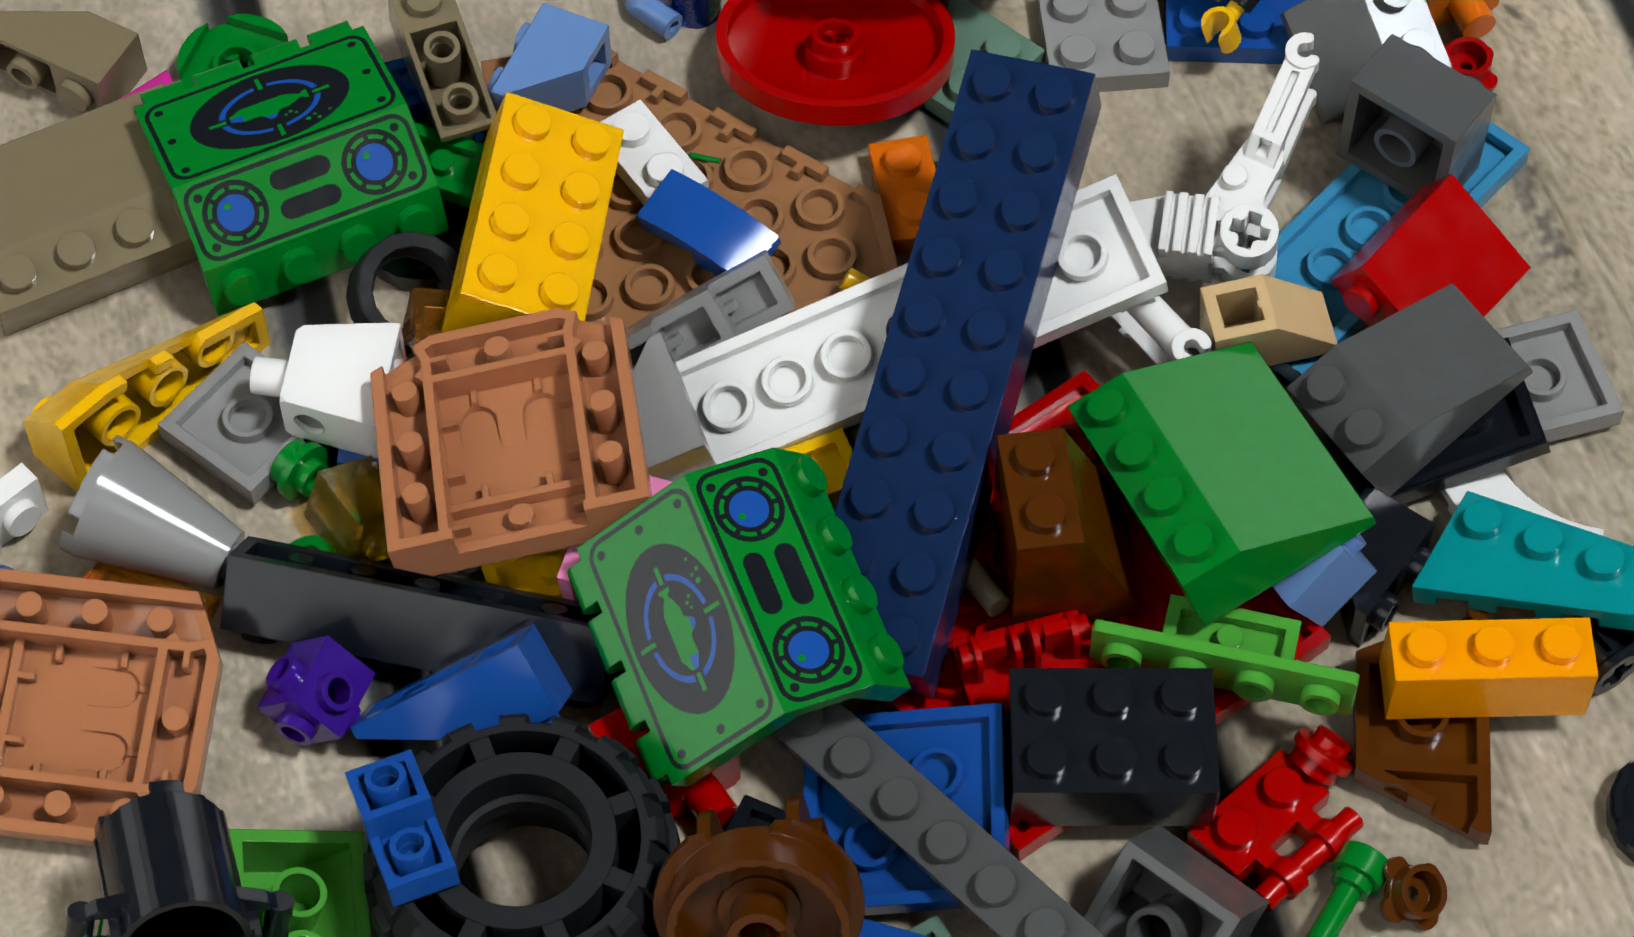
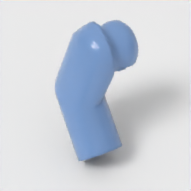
(656, 16)

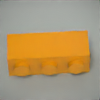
(1488, 668)

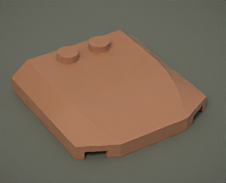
(508, 441)
(98, 699)

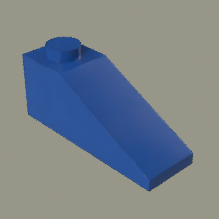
(500, 679)

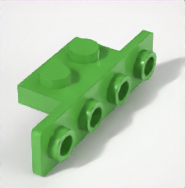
(1244, 647)

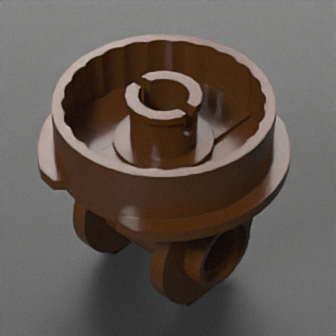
(760, 881)

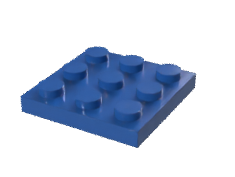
(962, 756)

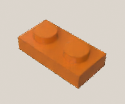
(903, 178)

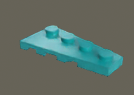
(1529, 562)

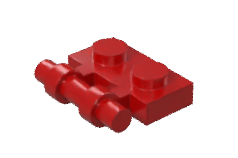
(1262, 817)

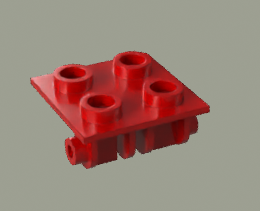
(1037, 643)

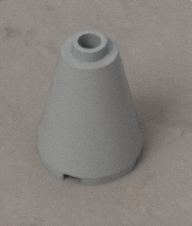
(148, 520)

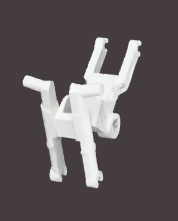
(1212, 232)

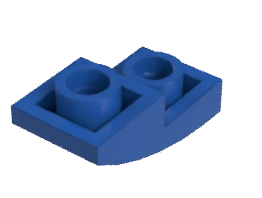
(704, 224)
(402, 828)

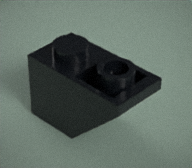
(1398, 552)

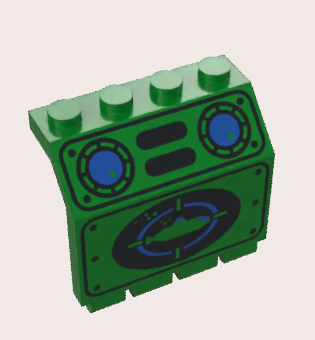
(291, 164)
(732, 612)

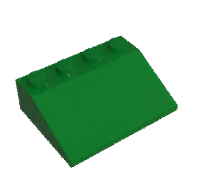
(1220, 474)

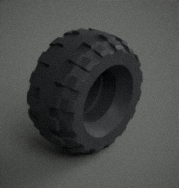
(550, 780)

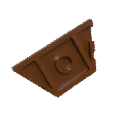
(1423, 763)

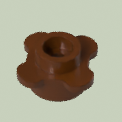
(1427, 891)

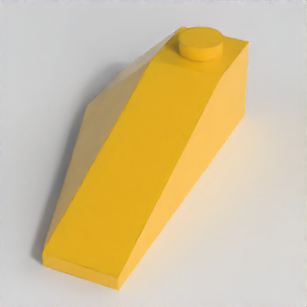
(134, 393)

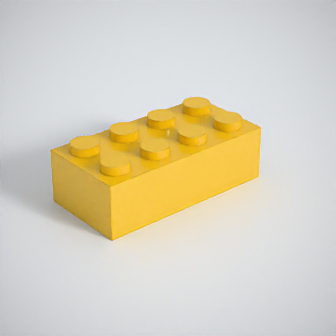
(534, 215)

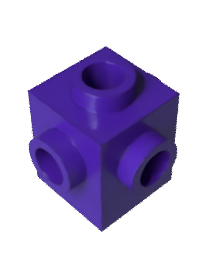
(315, 691)

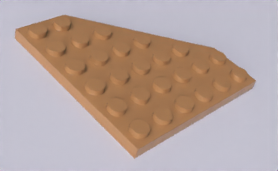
(818, 218)

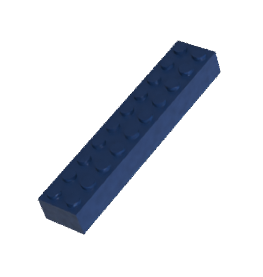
(963, 343)

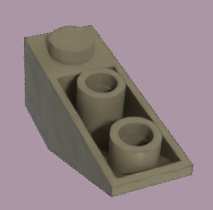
(71, 56)
(442, 66)

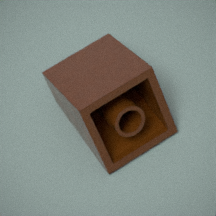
(1059, 531)

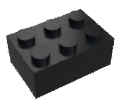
(1111, 747)

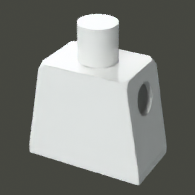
(328, 381)

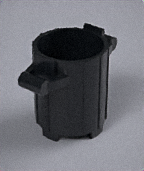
(173, 874)

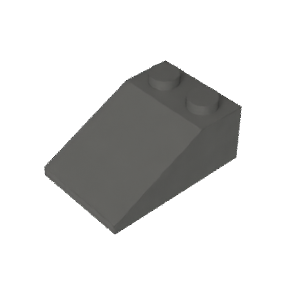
(1409, 386)

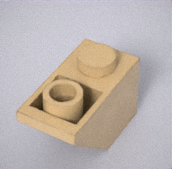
(1275, 315)

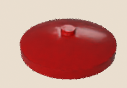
(835, 56)

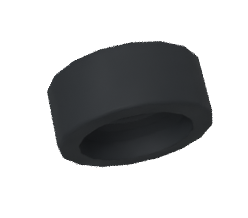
(408, 244)

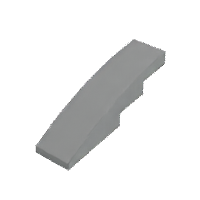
(717, 309)

